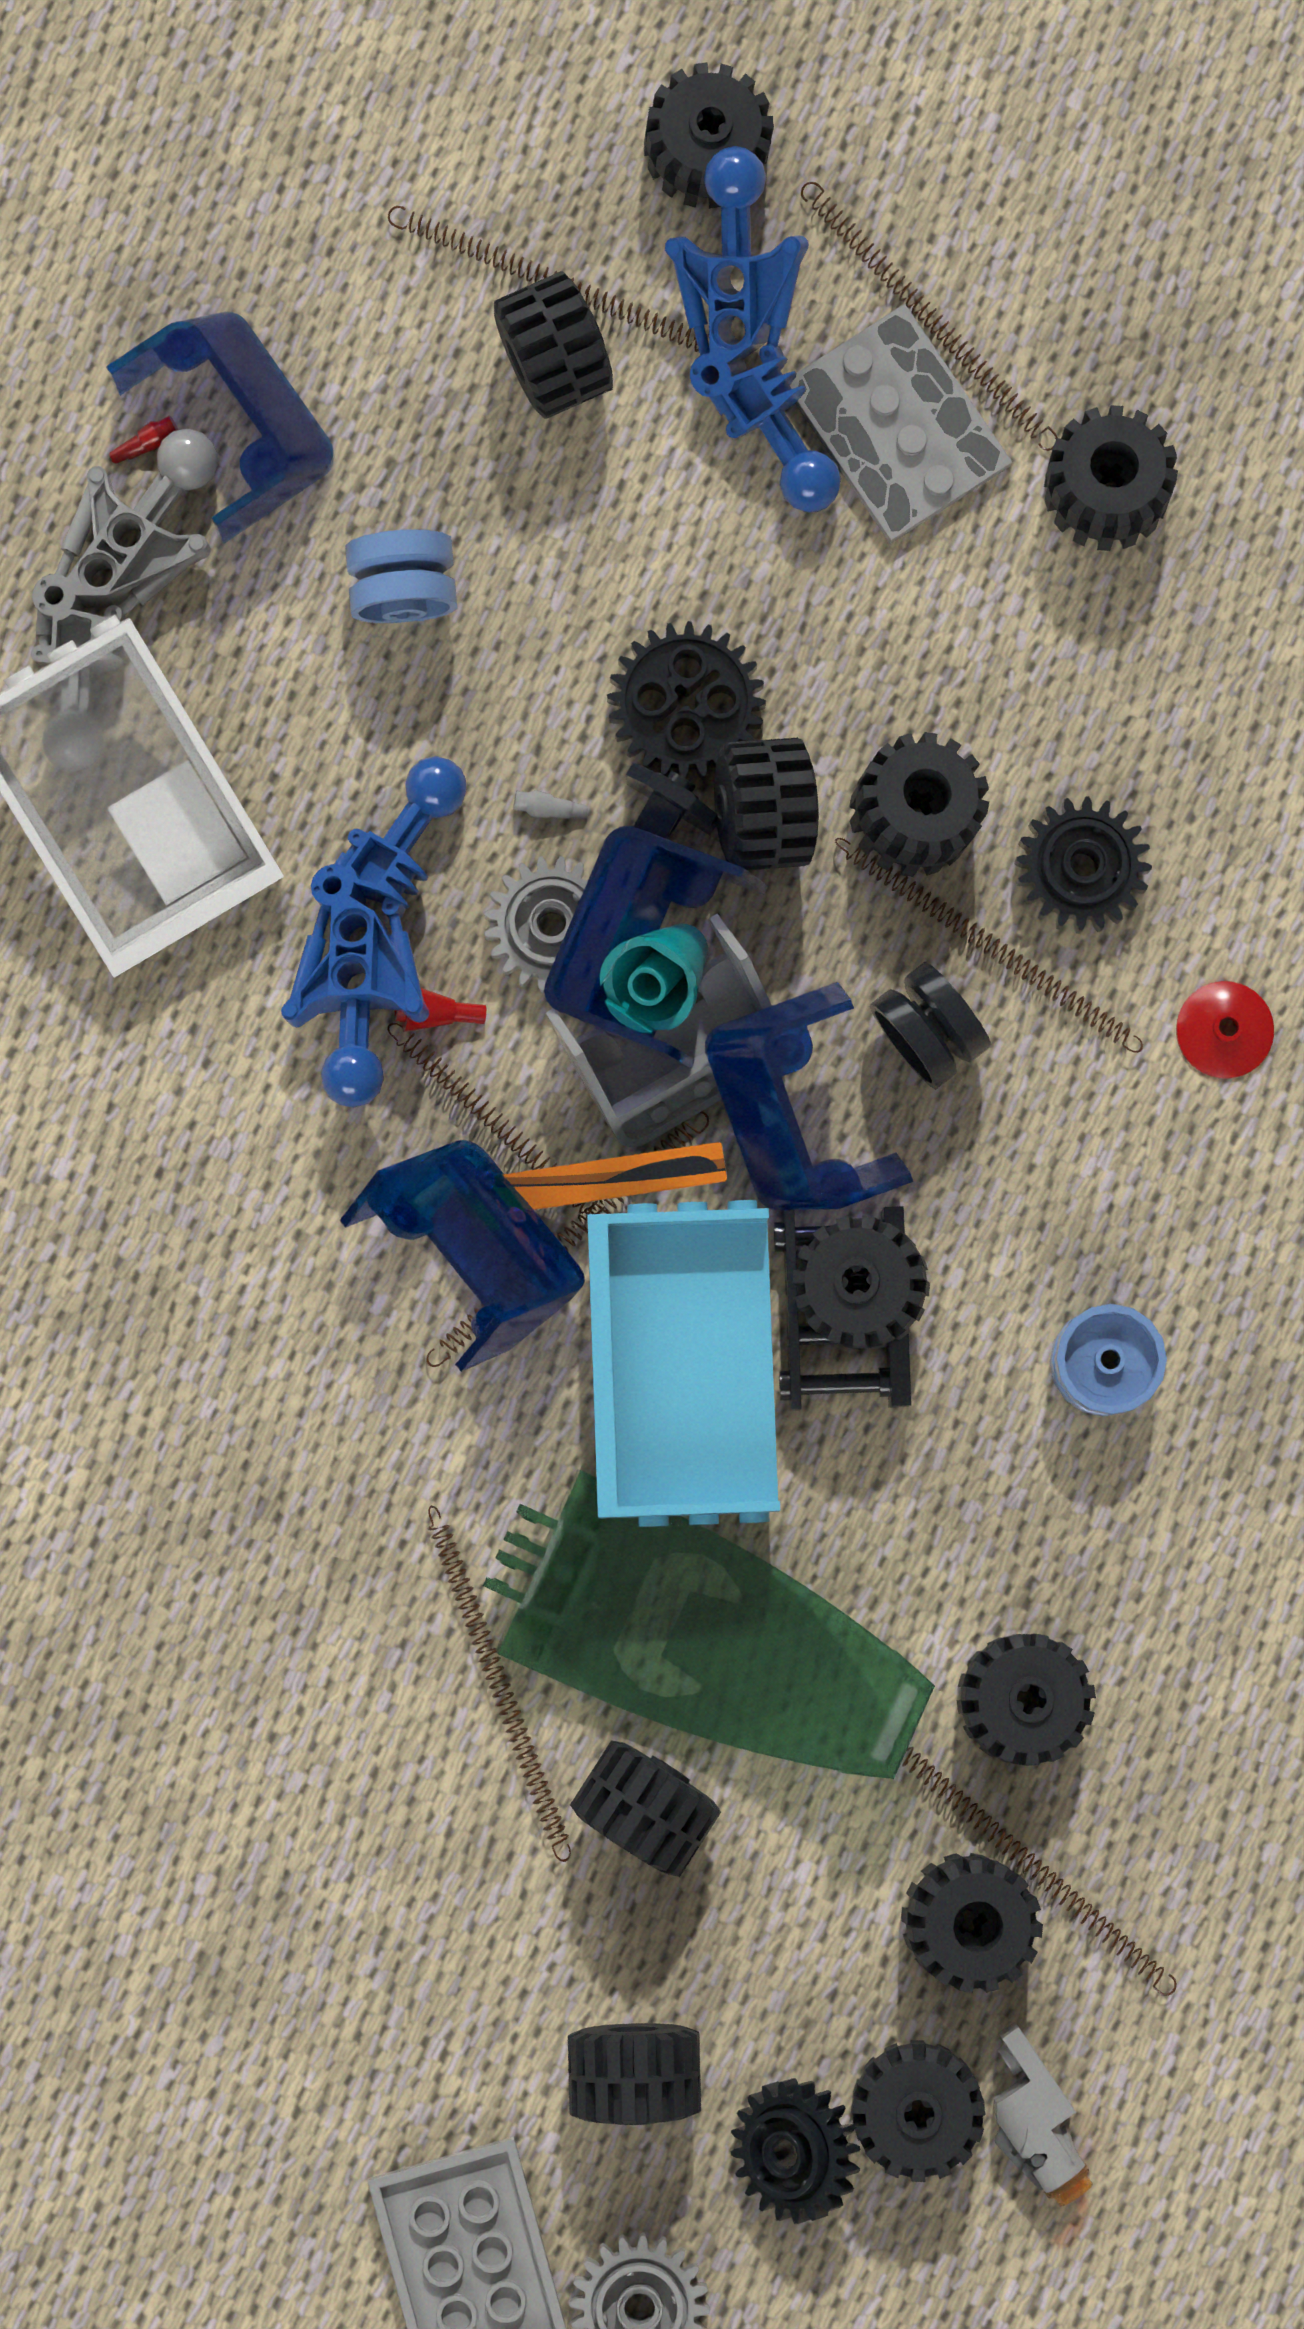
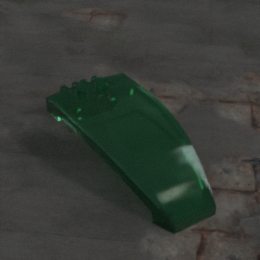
(706, 1640)

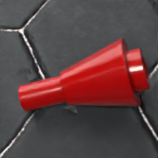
(443, 1012)

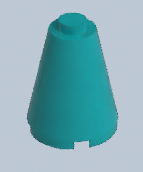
(655, 977)

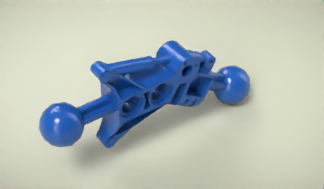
(763, 393)
(380, 872)

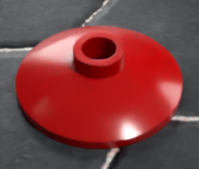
(1211, 1050)

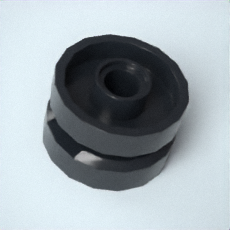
(930, 1025)

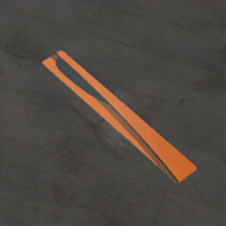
(621, 1176)

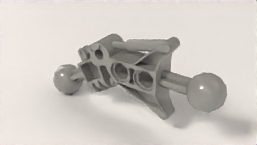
(140, 571)

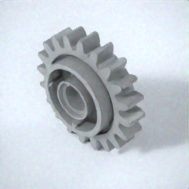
(520, 912)
(635, 2272)

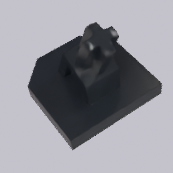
(668, 802)

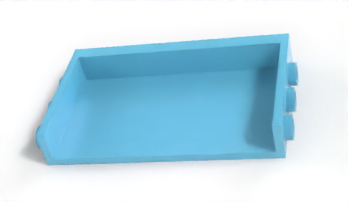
(683, 1363)

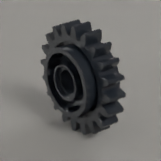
(1100, 839)
(803, 2184)

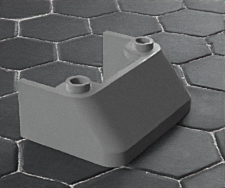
(650, 1094)

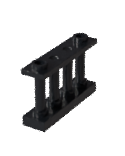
(889, 1381)

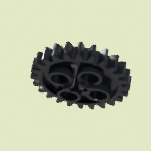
(655, 671)

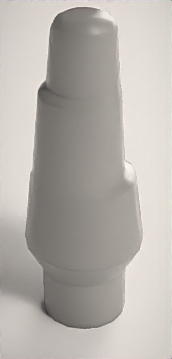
(545, 805)

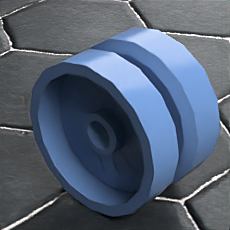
(401, 576)
(1078, 1365)

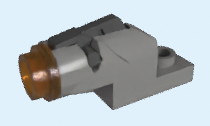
(1030, 2124)

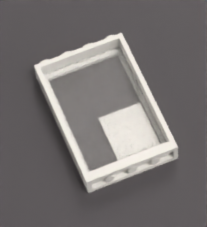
(124, 797)

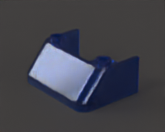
(292, 444)
(624, 899)
(748, 1069)
(483, 1233)

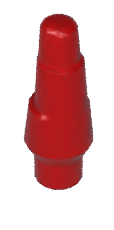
(146, 440)

